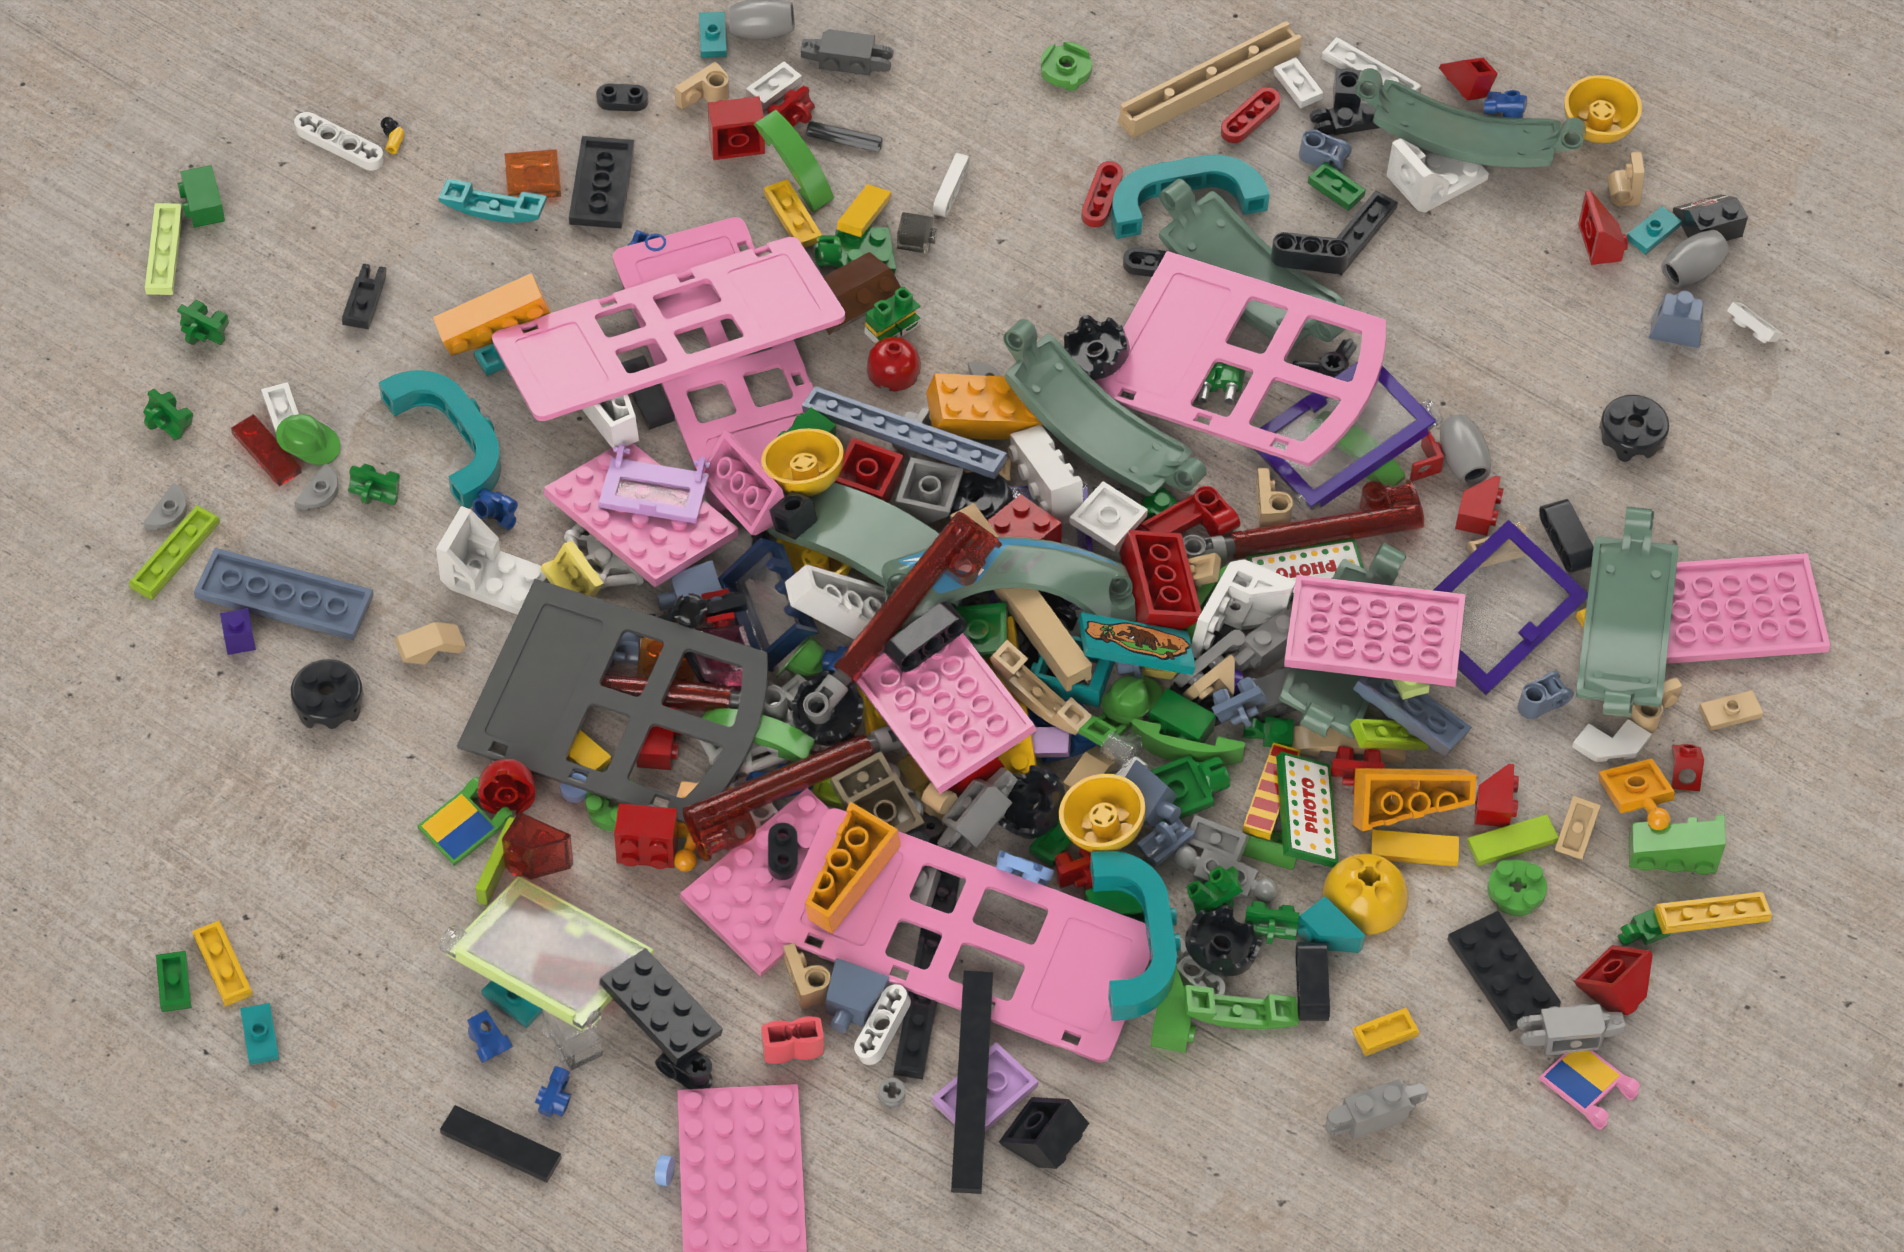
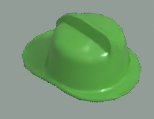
(308, 439)
(806, 659)
(1130, 698)

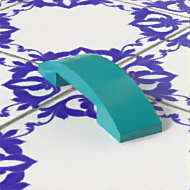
(491, 206)

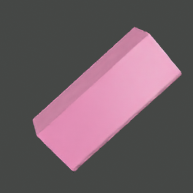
(742, 484)

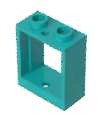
(1080, 693)

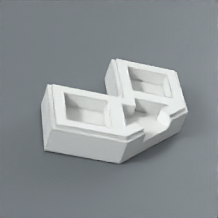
(1601, 747)

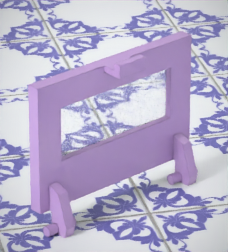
(654, 488)

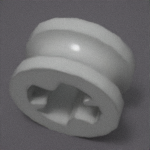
(900, 1089)

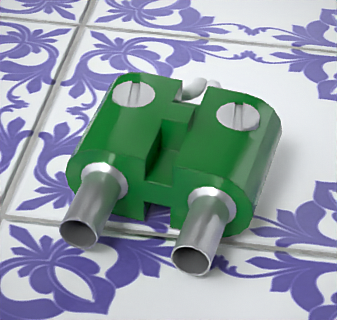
(1225, 377)

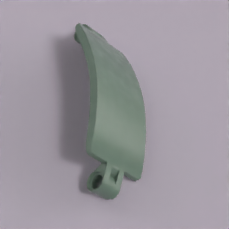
(1465, 133)
(1219, 237)
(1091, 420)
(862, 531)
(1628, 618)
(1329, 697)

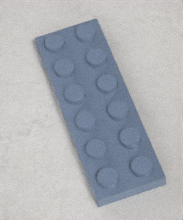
(284, 593)

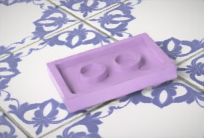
(1006, 1087)

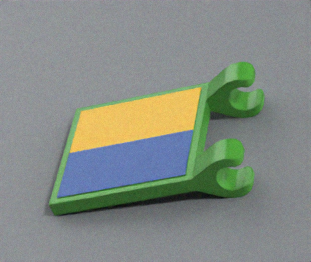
(461, 825)

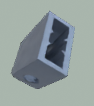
(1678, 320)
(693, 580)
(1156, 794)
(853, 994)

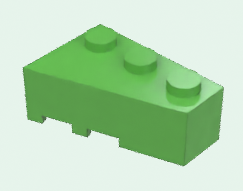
(1678, 847)

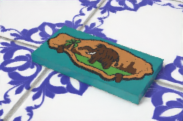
(1136, 643)

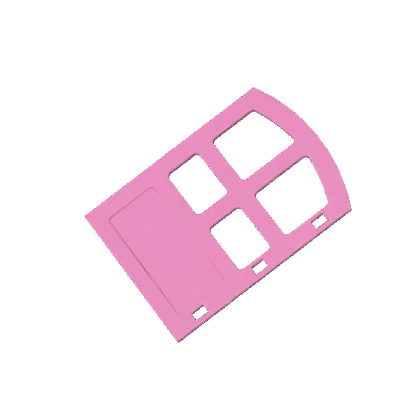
(1184, 331)

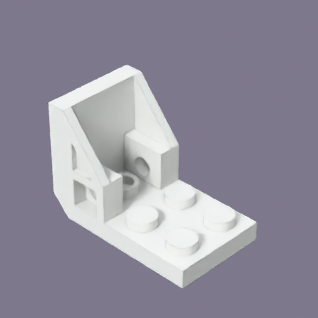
(1431, 177)
(477, 568)
(1248, 589)

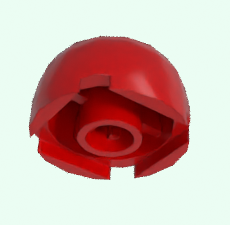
(893, 364)
(506, 785)

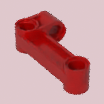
(1215, 516)

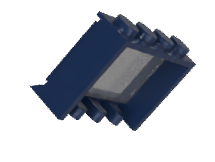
(770, 619)

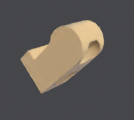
(938, 803)

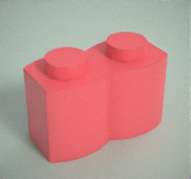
(791, 1040)

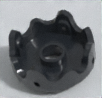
(1096, 335)
(1632, 440)
(995, 494)
(329, 709)
(839, 726)
(1032, 788)
(1222, 929)

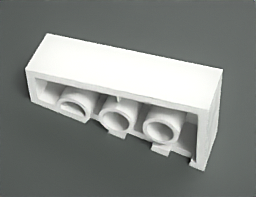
(615, 420)
(1046, 472)
(834, 599)

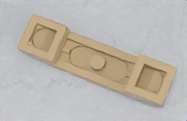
(1035, 693)
(1312, 744)

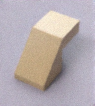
(423, 643)
(1089, 764)

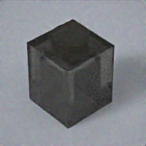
(916, 233)

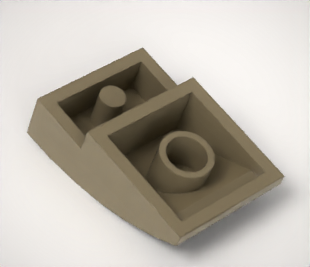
(877, 791)

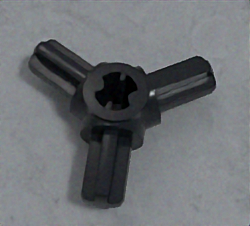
(1332, 362)

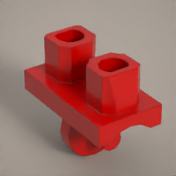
(795, 107)
(1344, 765)
(1073, 872)

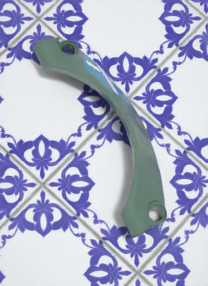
(1031, 564)

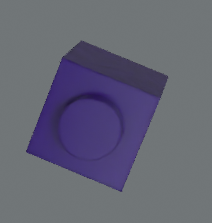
(237, 631)

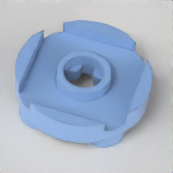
(1031, 871)

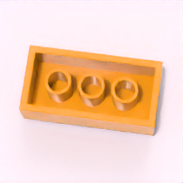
(977, 407)

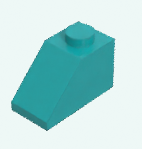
(1329, 925)

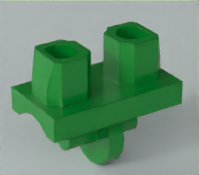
(201, 327)
(162, 413)
(374, 485)
(1217, 891)
(1272, 922)

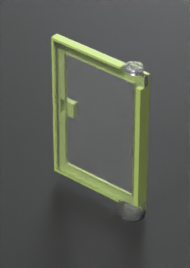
(543, 951)

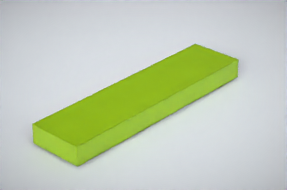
(174, 552)

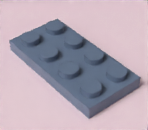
(1419, 714)

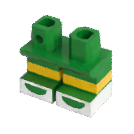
(892, 316)

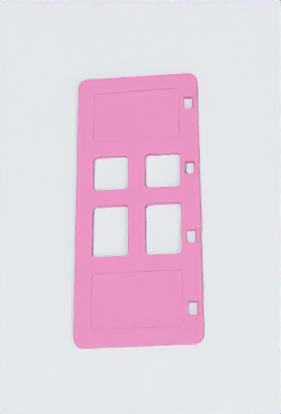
(575, 366)
(750, 425)
(1063, 970)

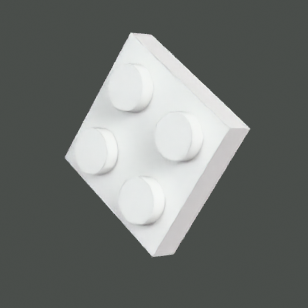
(1108, 516)

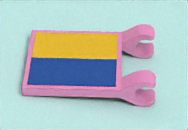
(1585, 1080)

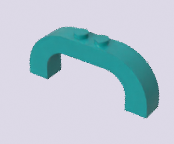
(1199, 173)
(435, 390)
(1134, 876)

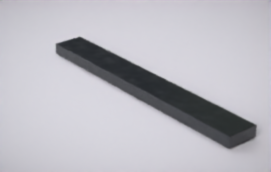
(920, 1016)
(972, 1082)

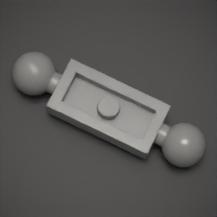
(1187, 857)

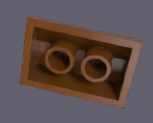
(860, 287)

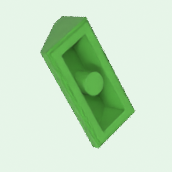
(1269, 850)

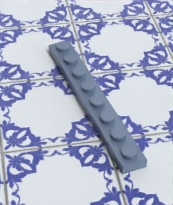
(906, 432)

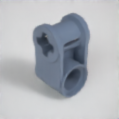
(1322, 148)
(1546, 694)

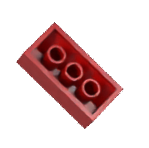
(1160, 579)

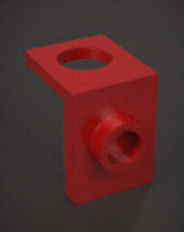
(1434, 456)
(718, 620)
(1687, 757)

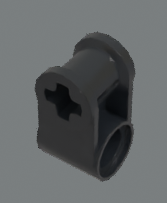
(691, 1073)

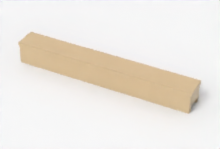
(1209, 79)
(1041, 624)

